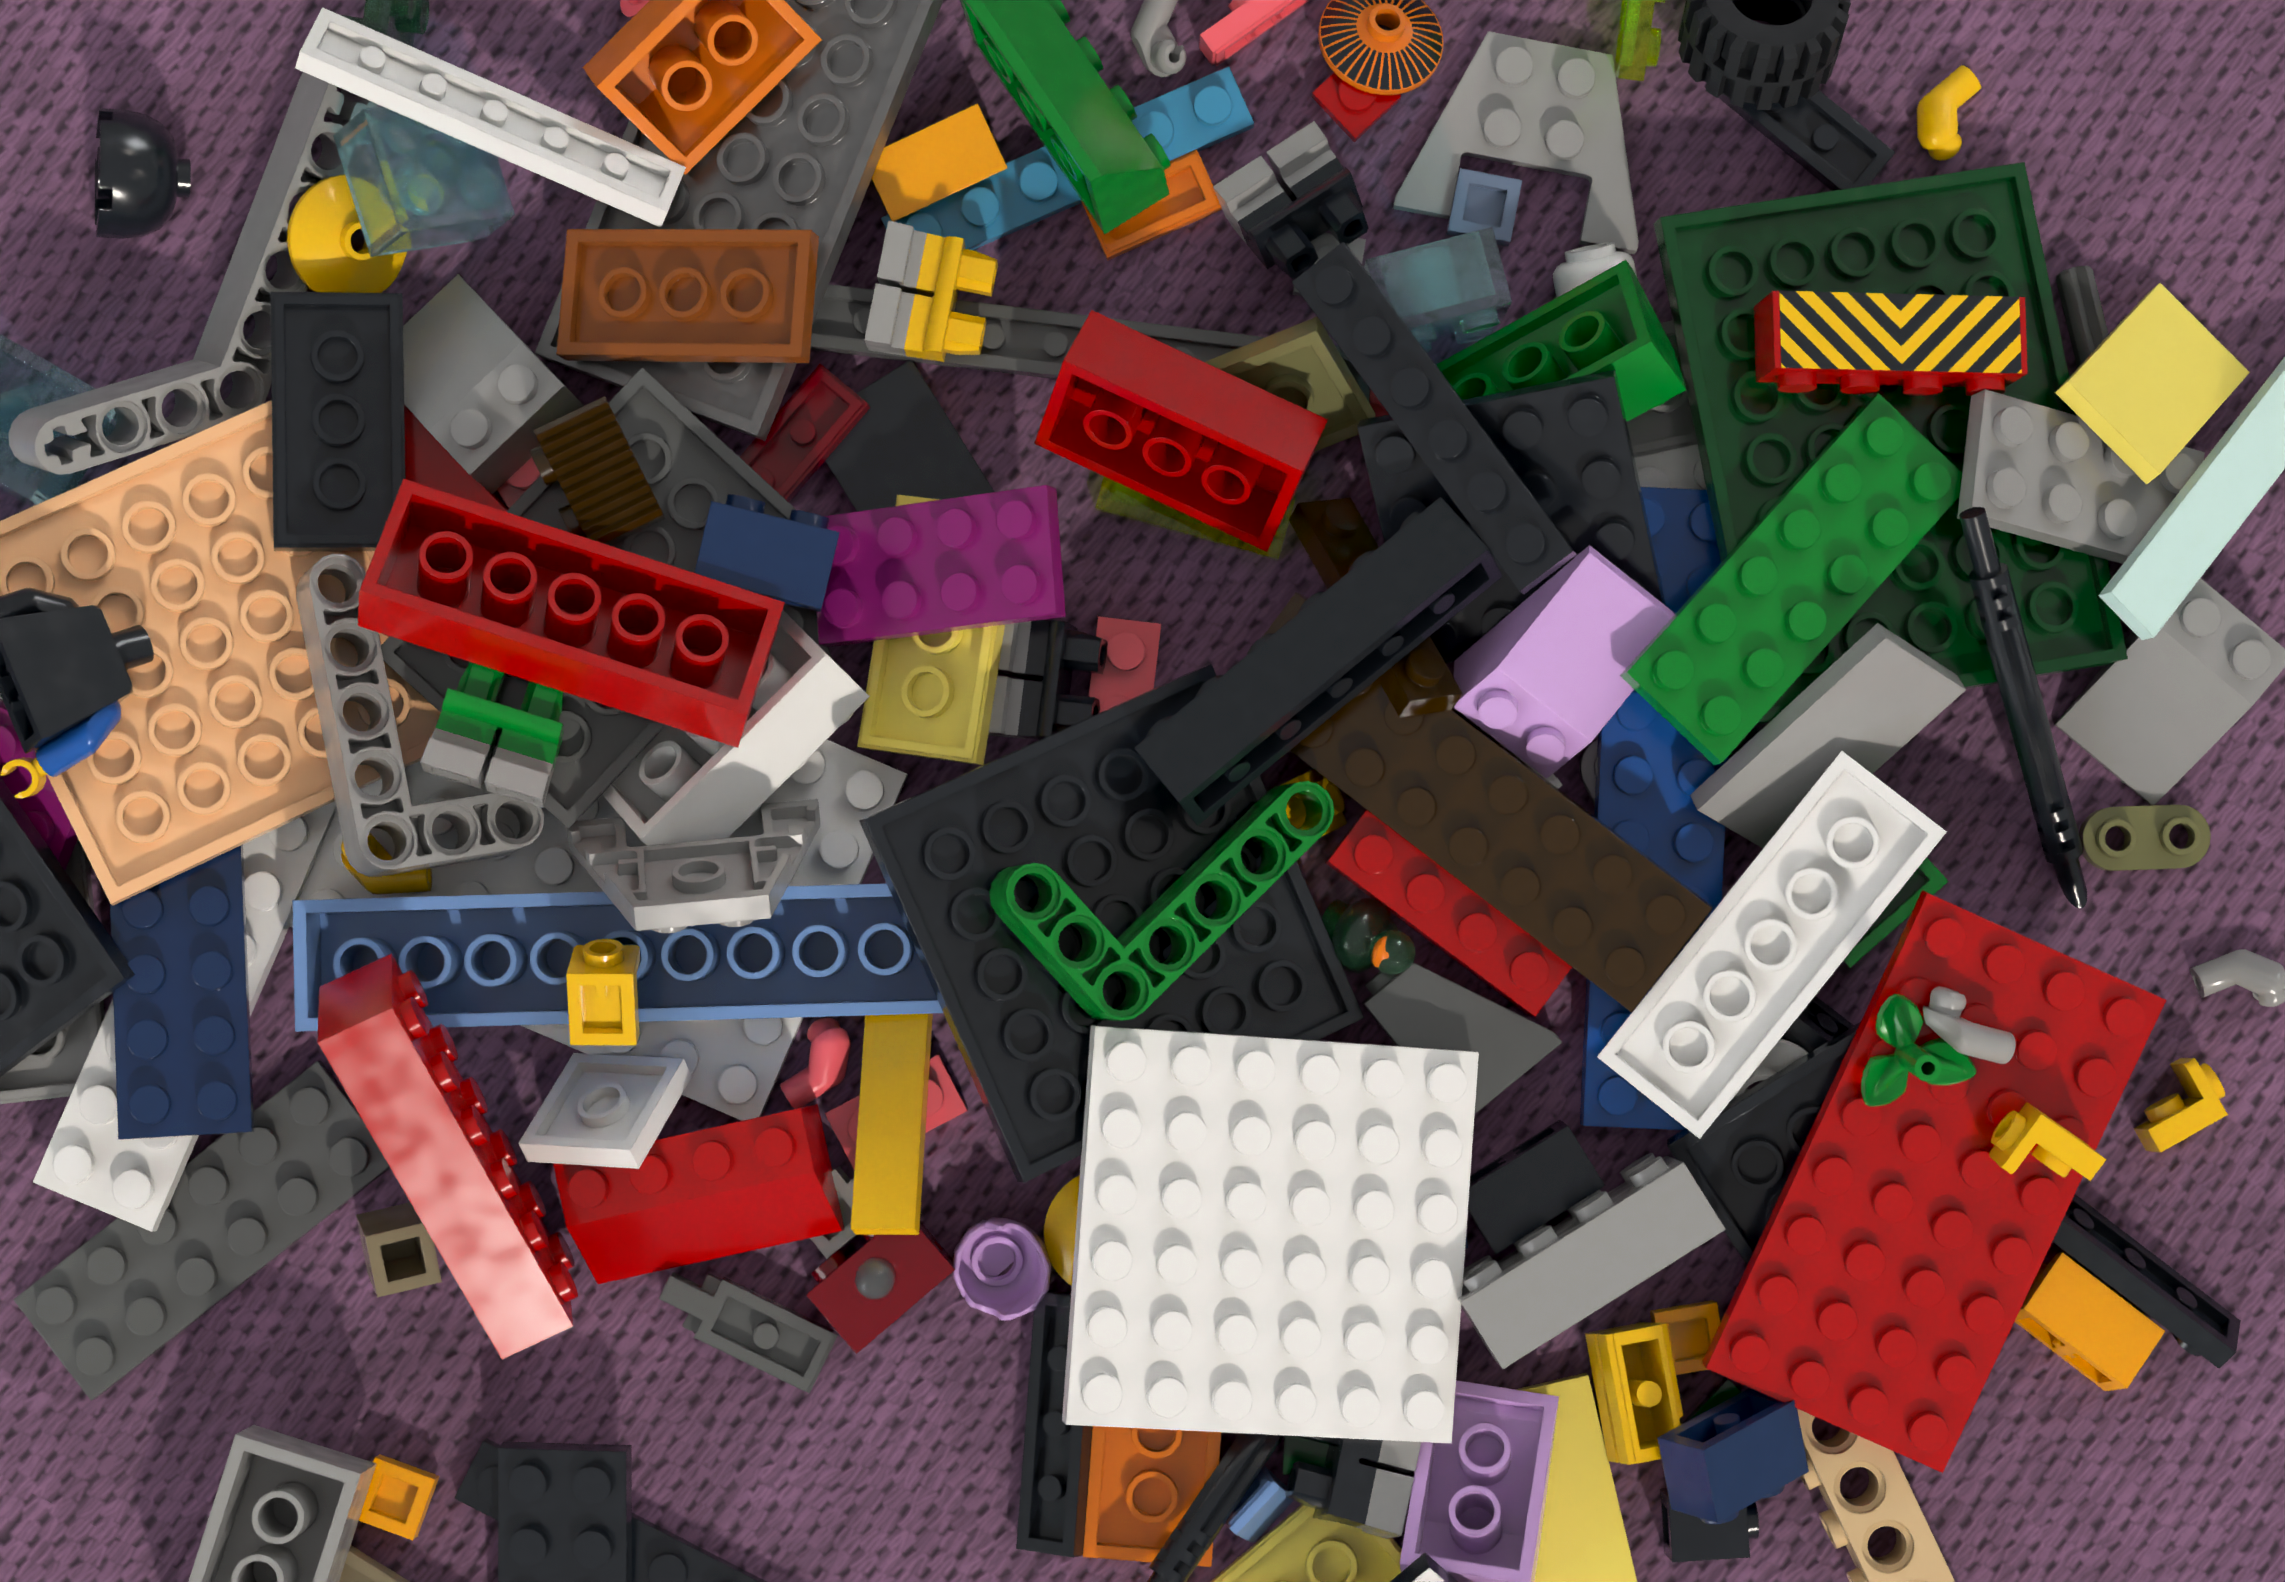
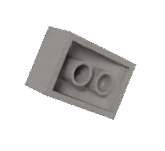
(478, 384)
(2174, 693)

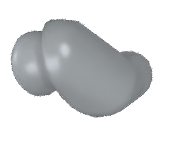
(1155, 40)
(2243, 969)

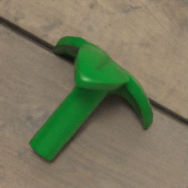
(1932, 1062)

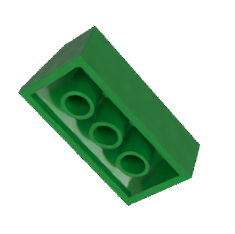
(1070, 106)
(1578, 334)

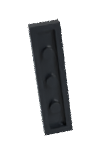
(1053, 1453)

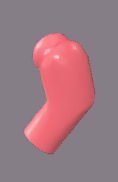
(826, 1063)

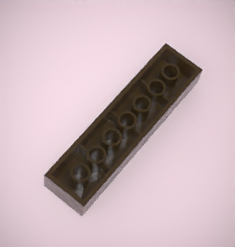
(1508, 837)

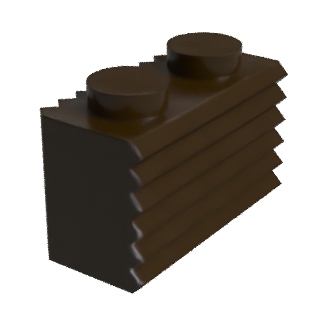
(596, 473)

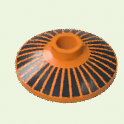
(1379, 58)

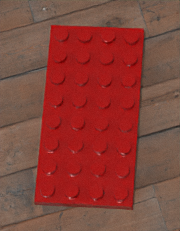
(1896, 1229)

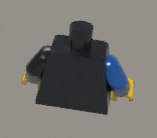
(62, 678)

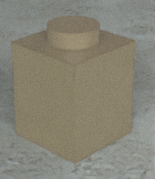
(397, 1250)

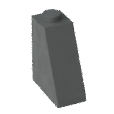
(1439, 1014)

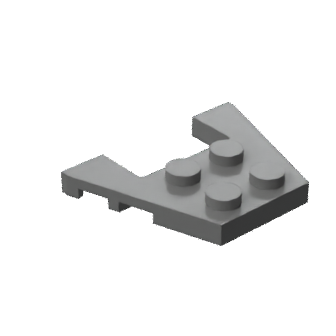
(1538, 111)
(697, 880)

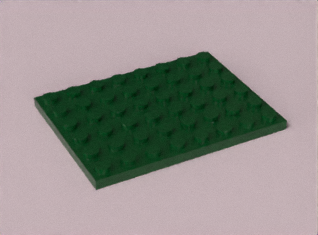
(1900, 237)

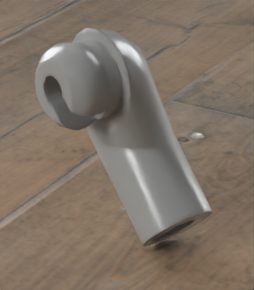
(1963, 1035)

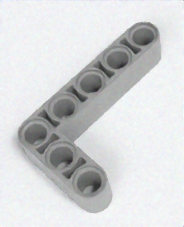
(381, 748)

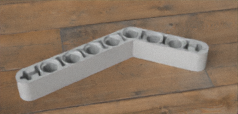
(222, 344)

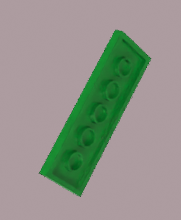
(1795, 579)

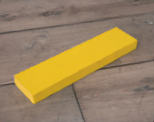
(891, 1125)

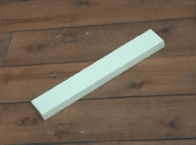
(2203, 514)

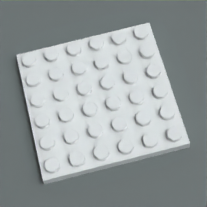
(1270, 1236)

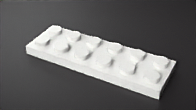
(1771, 944)

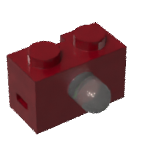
(878, 1283)

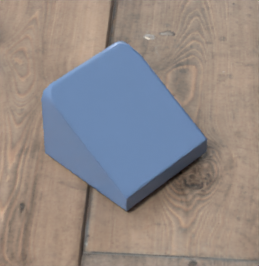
(1259, 1506)

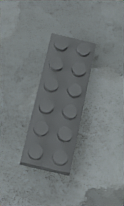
(225, 1222)

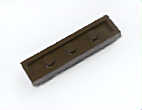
(1334, 539)

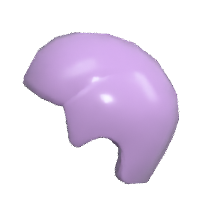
(988, 1251)

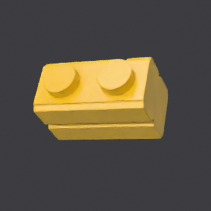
(1634, 1389)

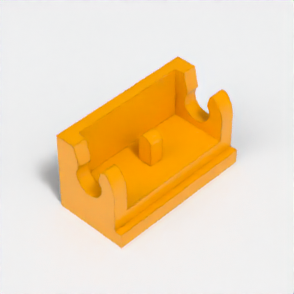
(937, 163)
(2088, 1324)

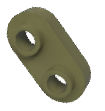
(2145, 837)

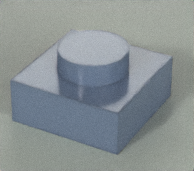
(1484, 202)

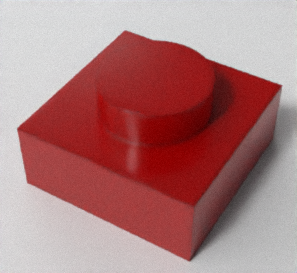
(1350, 107)

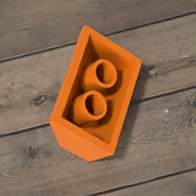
(698, 68)

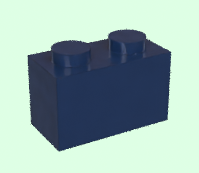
(767, 552)
(1732, 1456)

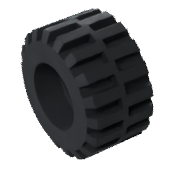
(1761, 60)

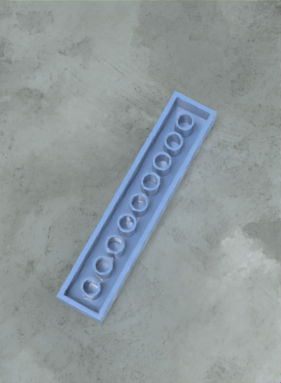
(510, 955)

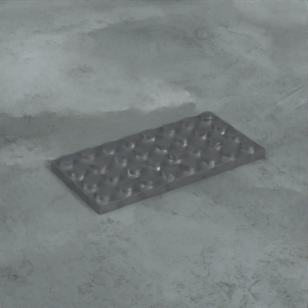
(787, 166)

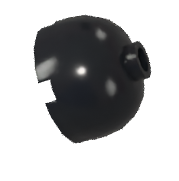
(136, 175)

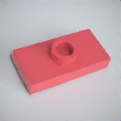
(1243, 25)

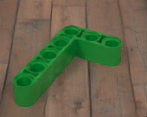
(1173, 911)

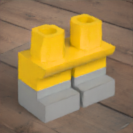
(919, 294)

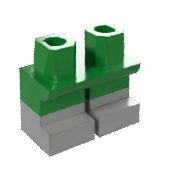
(470, 727)

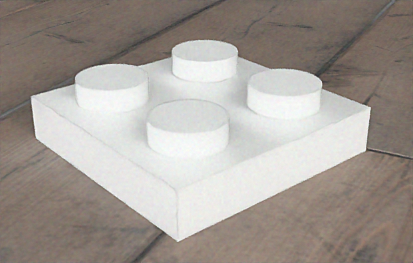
(605, 1110)

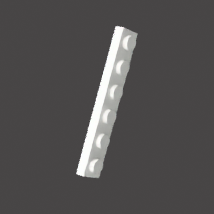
(490, 117)

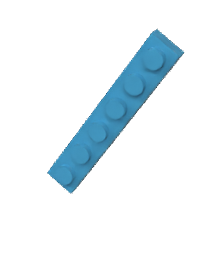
(1037, 188)

